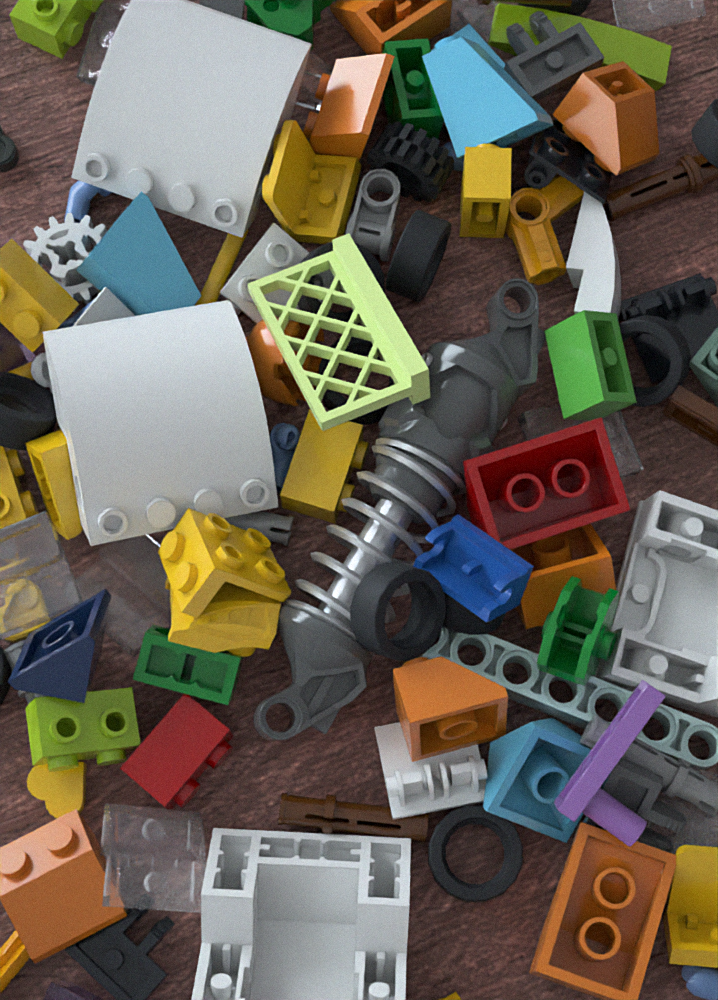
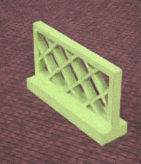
(379, 326)

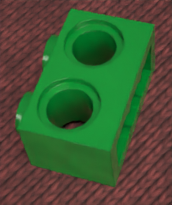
(187, 668)

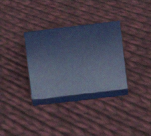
(64, 652)

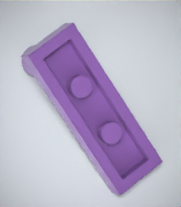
(583, 789)

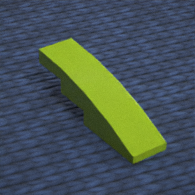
(642, 54)

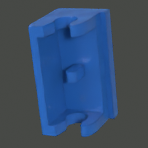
(475, 568)

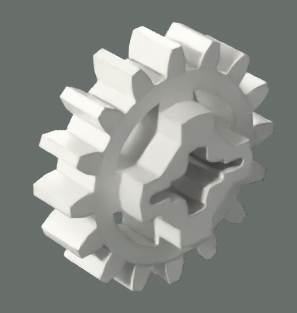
(63, 245)

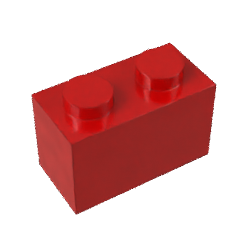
(179, 753)

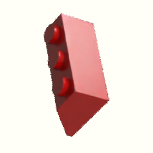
(545, 485)

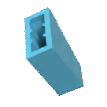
(480, 97)
(140, 263)

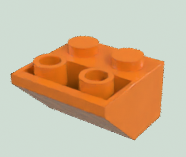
(381, 21)
(612, 117)

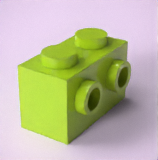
(52, 23)
(74, 731)

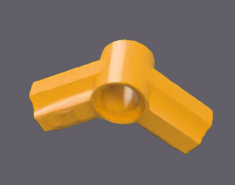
(536, 238)

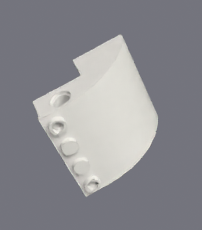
(190, 111)
(161, 420)
(669, 605)
(304, 917)

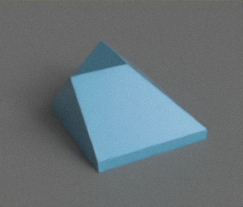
(529, 773)

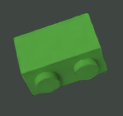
(590, 365)

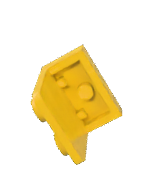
(309, 190)
(209, 551)
(693, 908)

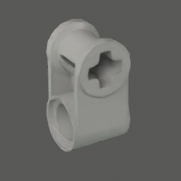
(372, 221)

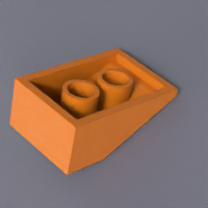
(604, 915)

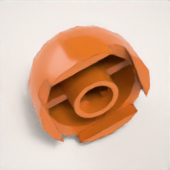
(270, 367)

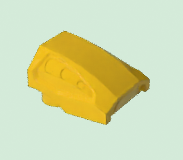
(232, 622)

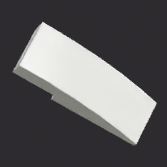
(594, 261)

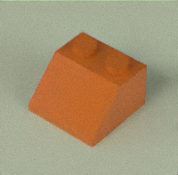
(348, 105)
(555, 560)
(446, 707)
(55, 886)

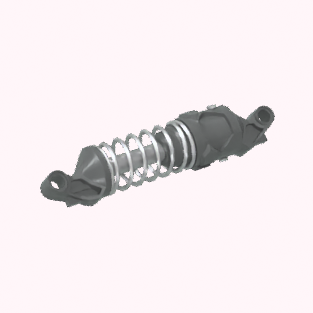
(416, 472)

